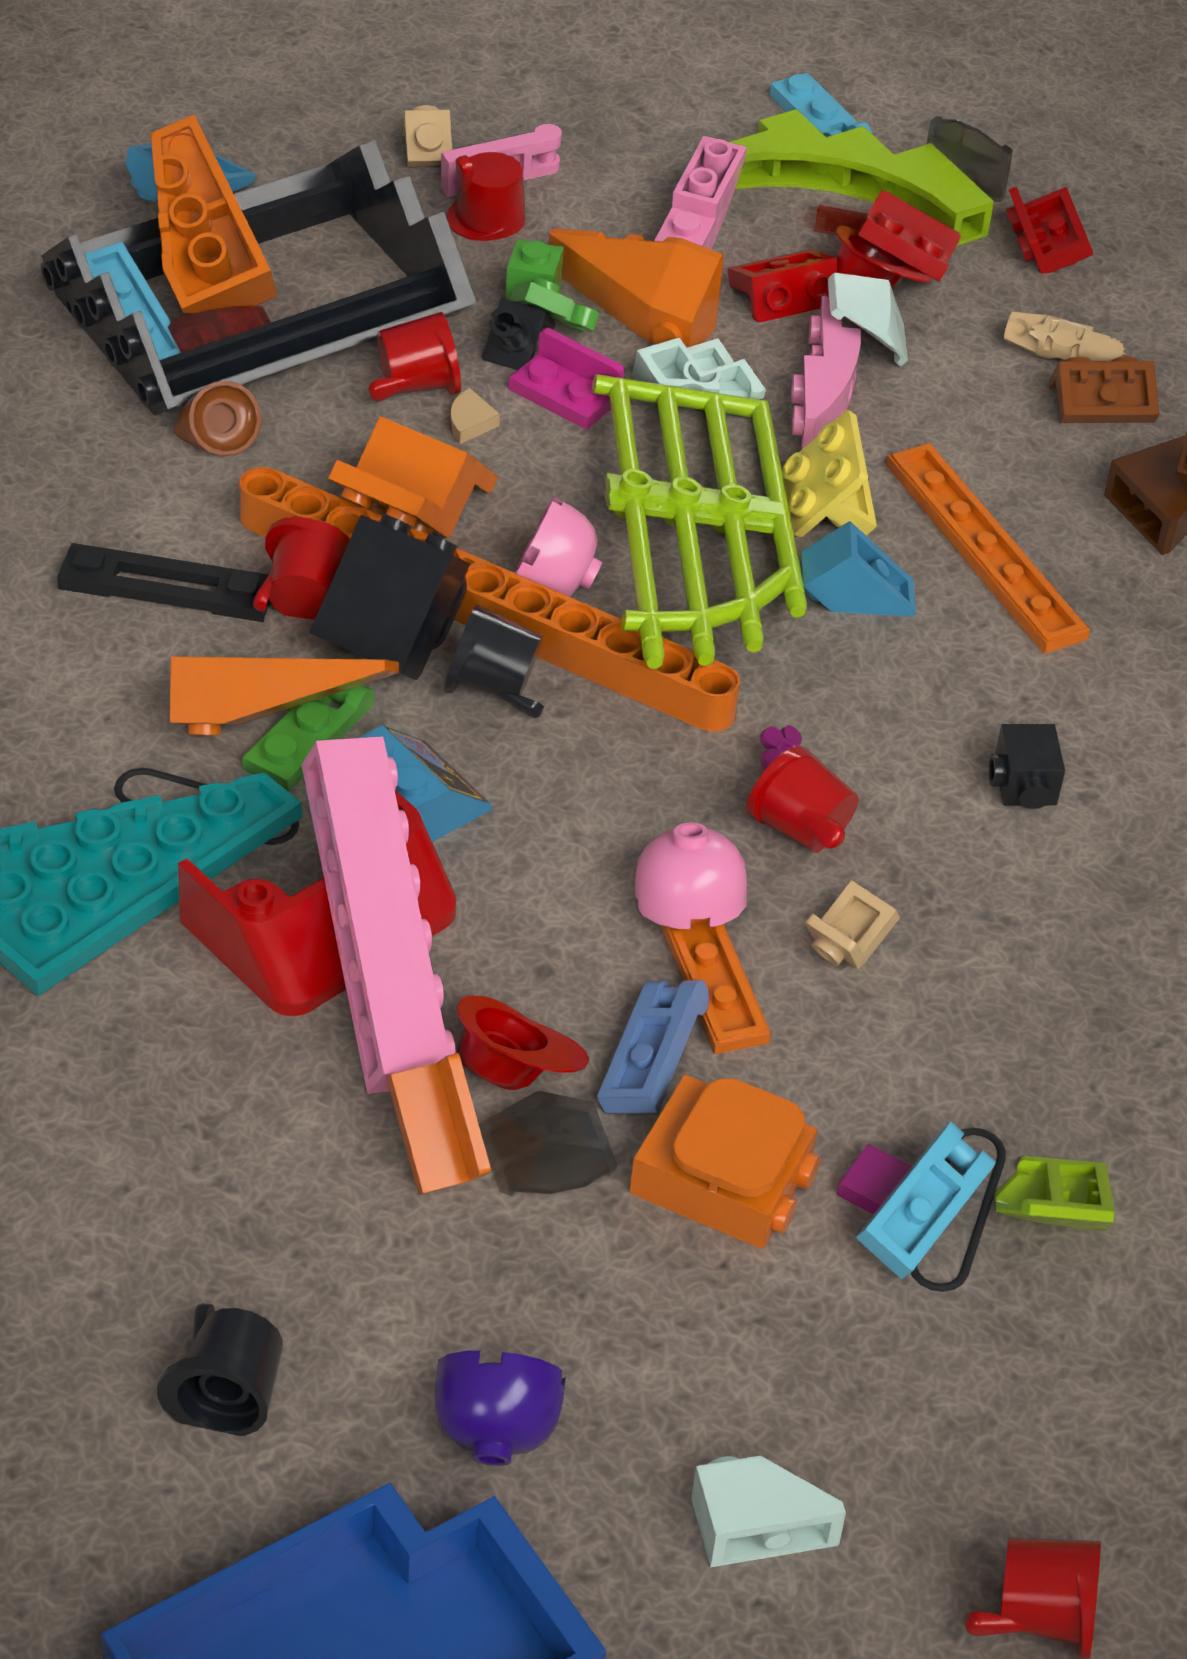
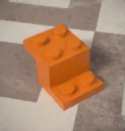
(412, 478)

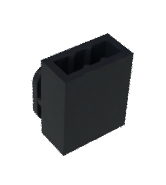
(393, 595)

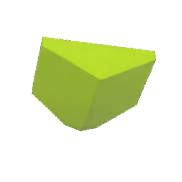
(1058, 1193)

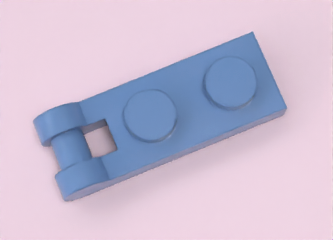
(652, 1046)

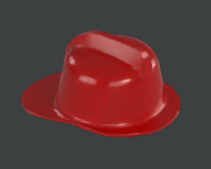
(865, 259)
(511, 1048)

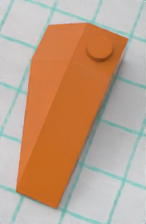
(204, 234)
(647, 285)
(240, 689)

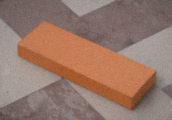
(733, 1013)

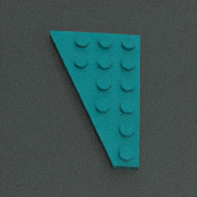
(110, 871)

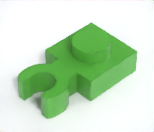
(546, 296)

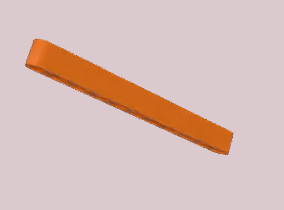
(572, 631)

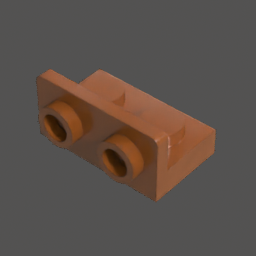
(1106, 390)

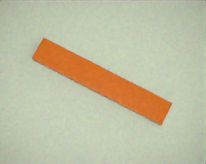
(988, 548)

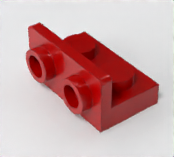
(909, 234)
(784, 283)

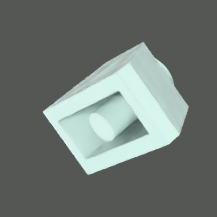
(761, 1511)

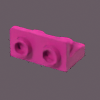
(563, 379)

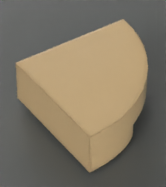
(471, 416)

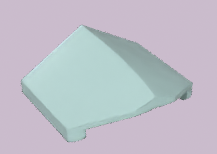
(871, 307)

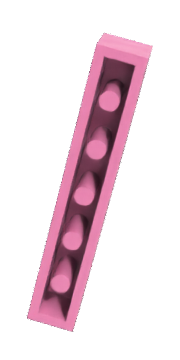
(375, 908)

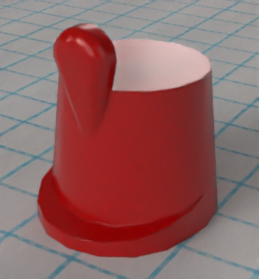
(489, 197)
(417, 358)
(303, 565)
(803, 800)
(1046, 1592)

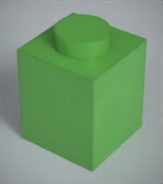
(532, 261)

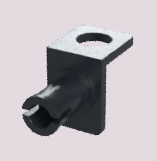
(515, 333)

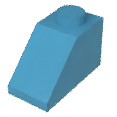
(856, 576)

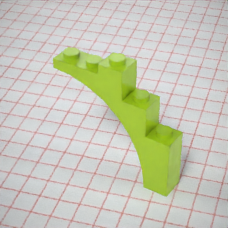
(856, 164)

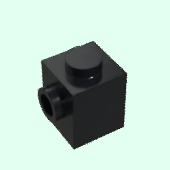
(1027, 765)

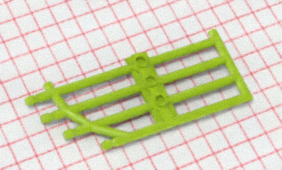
(685, 503)

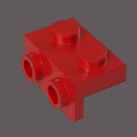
(1051, 230)

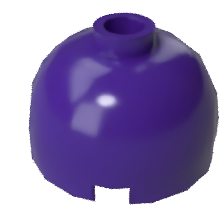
(498, 1405)

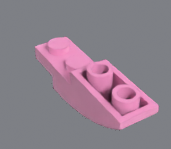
(704, 192)
(826, 374)

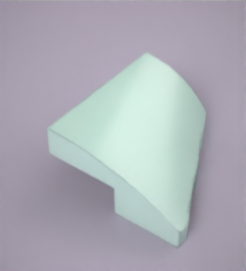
(697, 367)

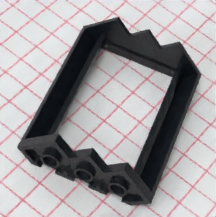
(349, 185)

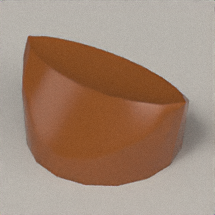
(220, 419)

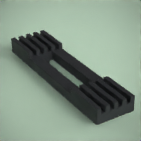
(95, 572)

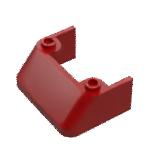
(289, 944)

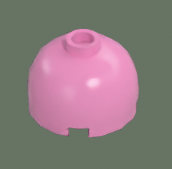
(561, 550)
(690, 876)

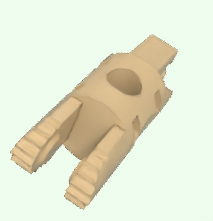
(1059, 338)

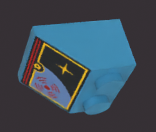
(431, 783)

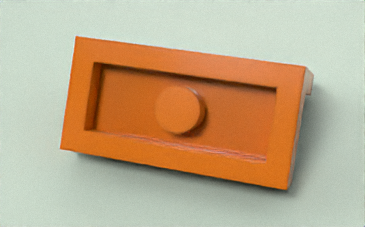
(439, 1125)

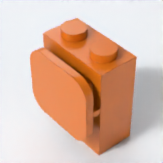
(727, 1158)

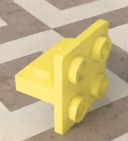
(830, 479)

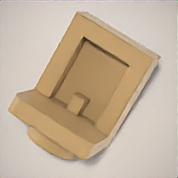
(426, 135)
(852, 926)

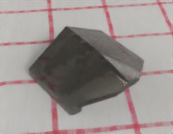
(973, 154)
(547, 1145)

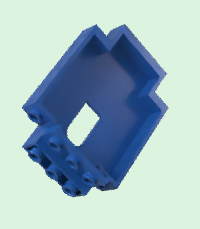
(371, 1589)

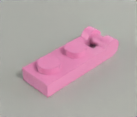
(540, 143)

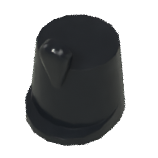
(496, 658)
(226, 1372)

